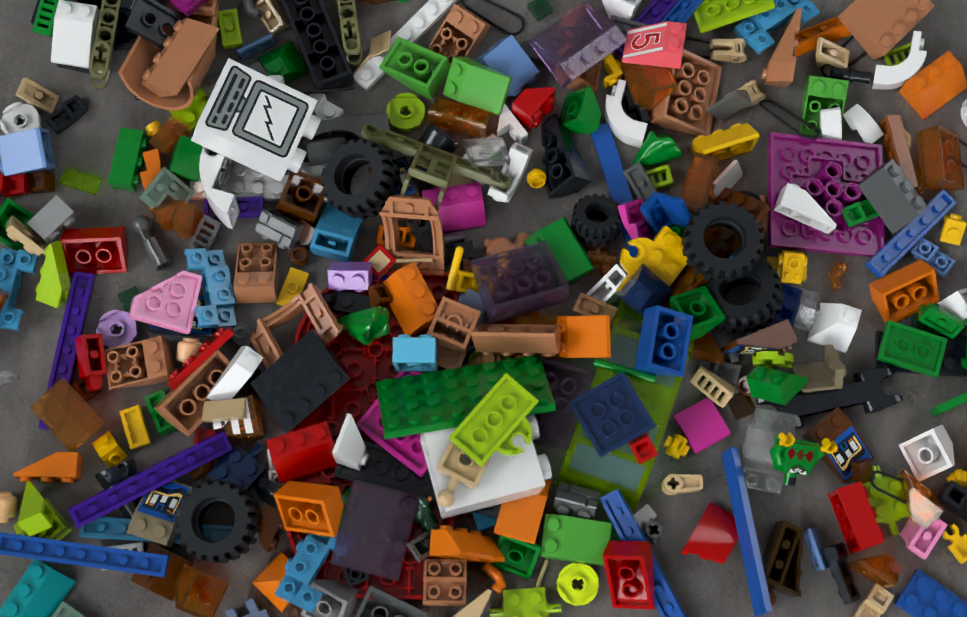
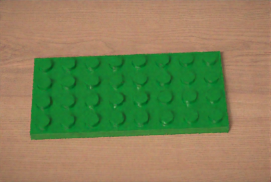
(448, 396)

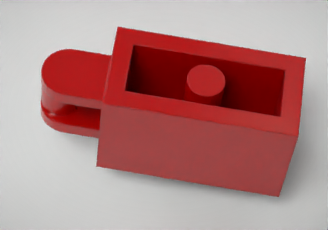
(91, 360)

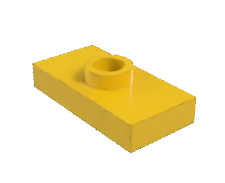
(293, 285)
(135, 427)

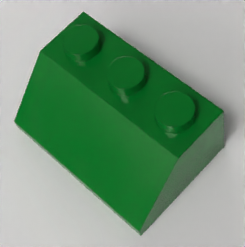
(565, 248)

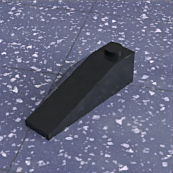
(564, 166)

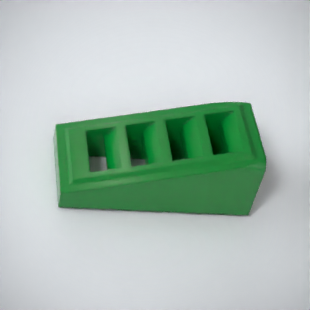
(45, 5)

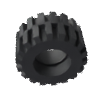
(596, 232)

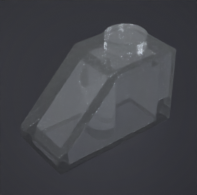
(808, 309)

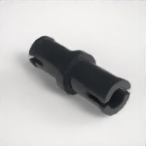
(851, 75)

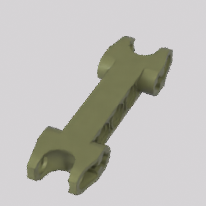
(350, 31)
(102, 50)

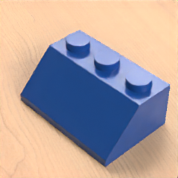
(664, 342)

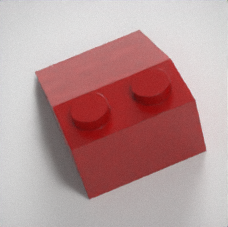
(630, 574)

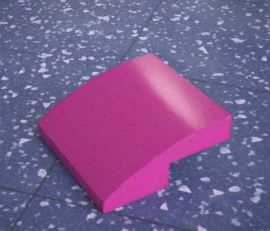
(634, 220)
(701, 425)

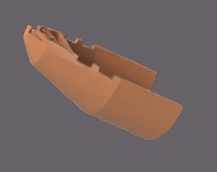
(143, 52)

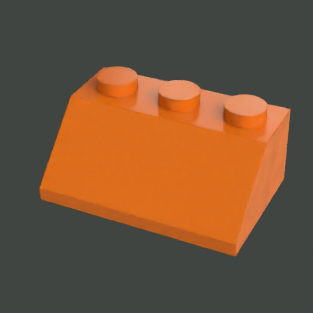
(935, 85)
(904, 291)
(412, 299)
(310, 508)
(463, 545)

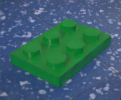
(912, 349)

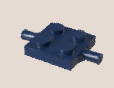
(239, 467)

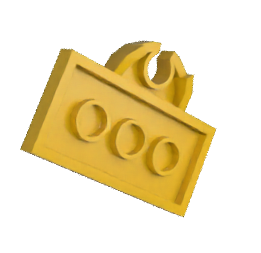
(660, 255)

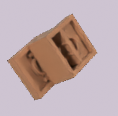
(452, 331)

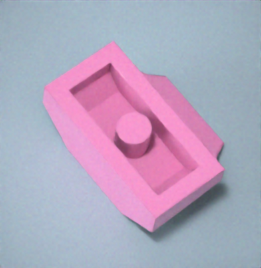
(920, 539)

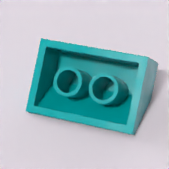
(38, 592)

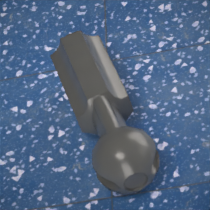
(152, 243)

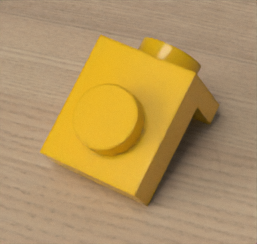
(613, 68)
(952, 229)
(109, 449)

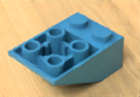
(336, 235)

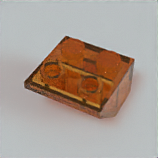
(178, 217)

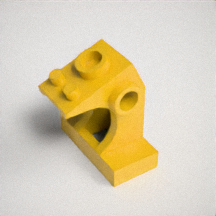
(790, 266)

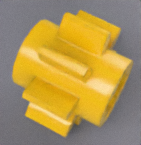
(676, 446)

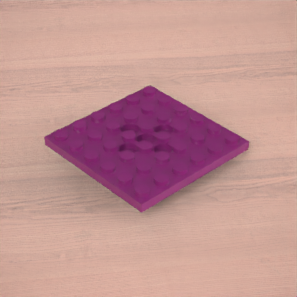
(831, 176)

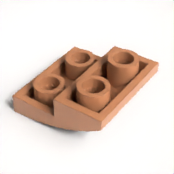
(444, 582)

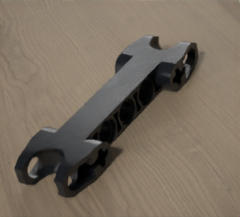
(864, 392)

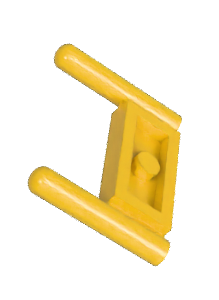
(459, 279)

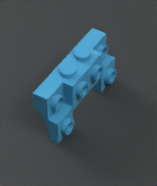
(758, 27)
(11, 266)
(216, 288)
(303, 569)

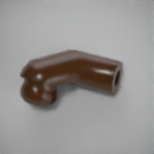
(201, 471)

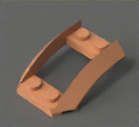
(413, 208)
(318, 312)

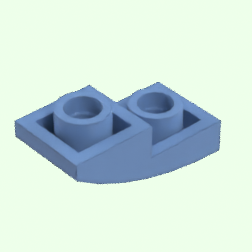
(931, 255)

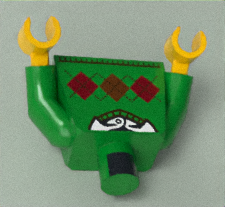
(797, 455)

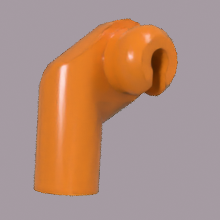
(497, 576)

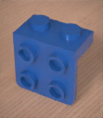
(664, 211)

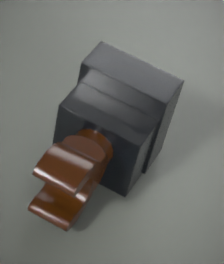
(467, 254)

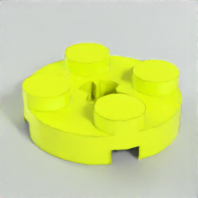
(575, 596)

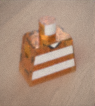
(245, 427)

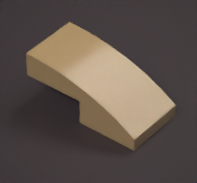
(874, 603)

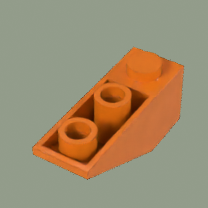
(58, 466)

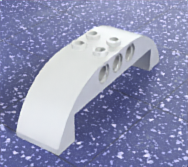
(214, 174)

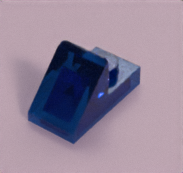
(790, 304)

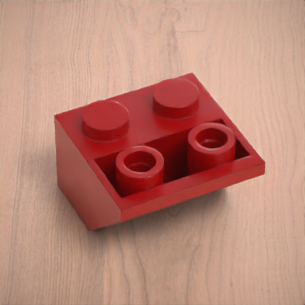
(533, 105)

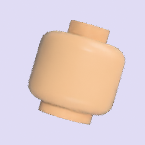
(186, 348)
(8, 506)

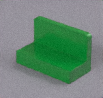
(940, 320)

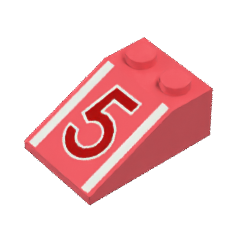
(656, 45)

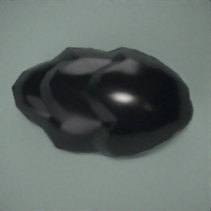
(266, 490)

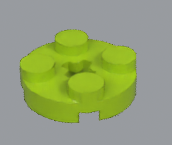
(413, 120)
(772, 358)

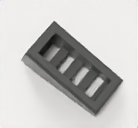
(206, 218)

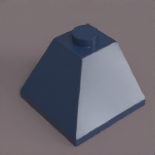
(644, 290)

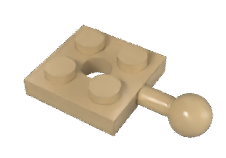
(30, 240)
(465, 474)

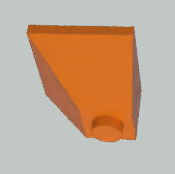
(270, 579)

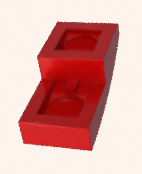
(14, 185)
(643, 448)

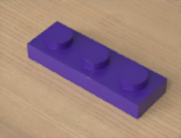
(248, 206)

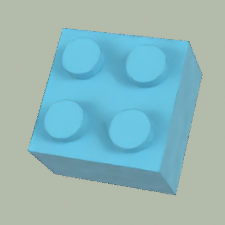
(415, 353)

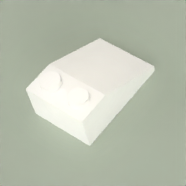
(74, 33)

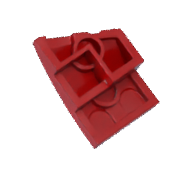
(713, 535)

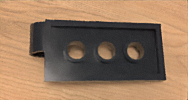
(161, 16)

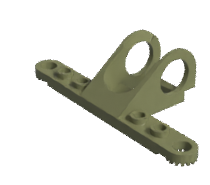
(434, 161)

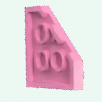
(169, 303)

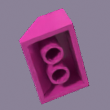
(460, 207)

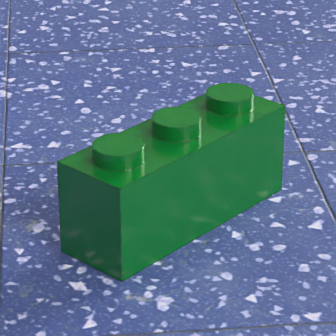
(128, 159)

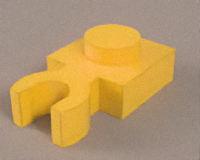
(958, 543)

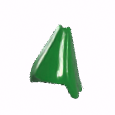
(657, 150)
(366, 324)

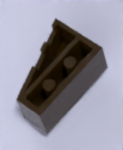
(783, 558)

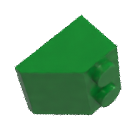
(774, 385)

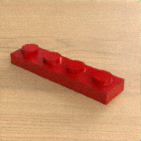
(193, 362)

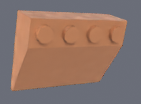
(882, 23)
(178, 57)
(687, 106)

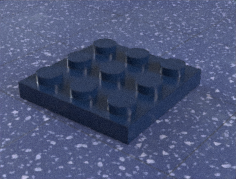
(611, 414)

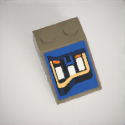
(156, 513)

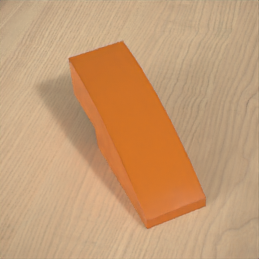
(154, 164)

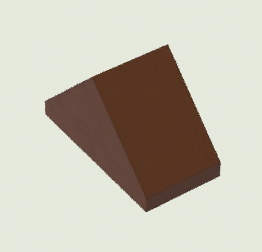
(707, 350)

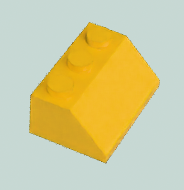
(726, 143)

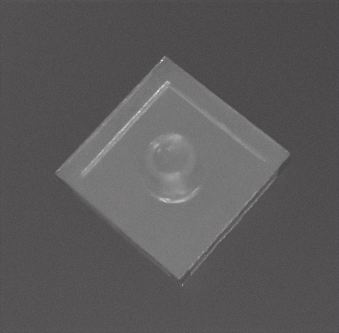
(486, 152)

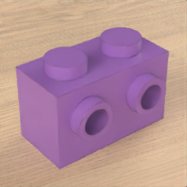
(350, 276)

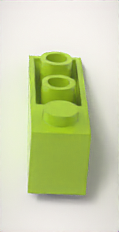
(54, 279)
(35, 512)

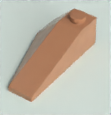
(781, 65)

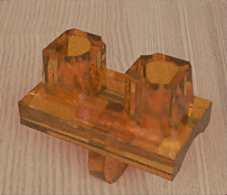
(167, 135)
(601, 260)

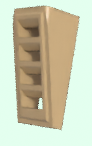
(714, 395)

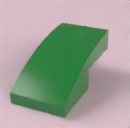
(859, 213)
(162, 425)

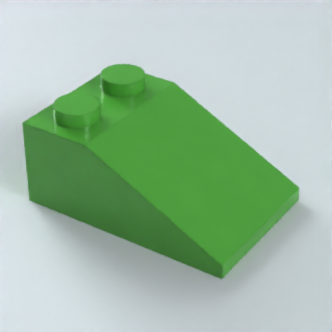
(416, 67)
(477, 85)
(575, 539)

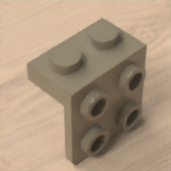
(822, 374)

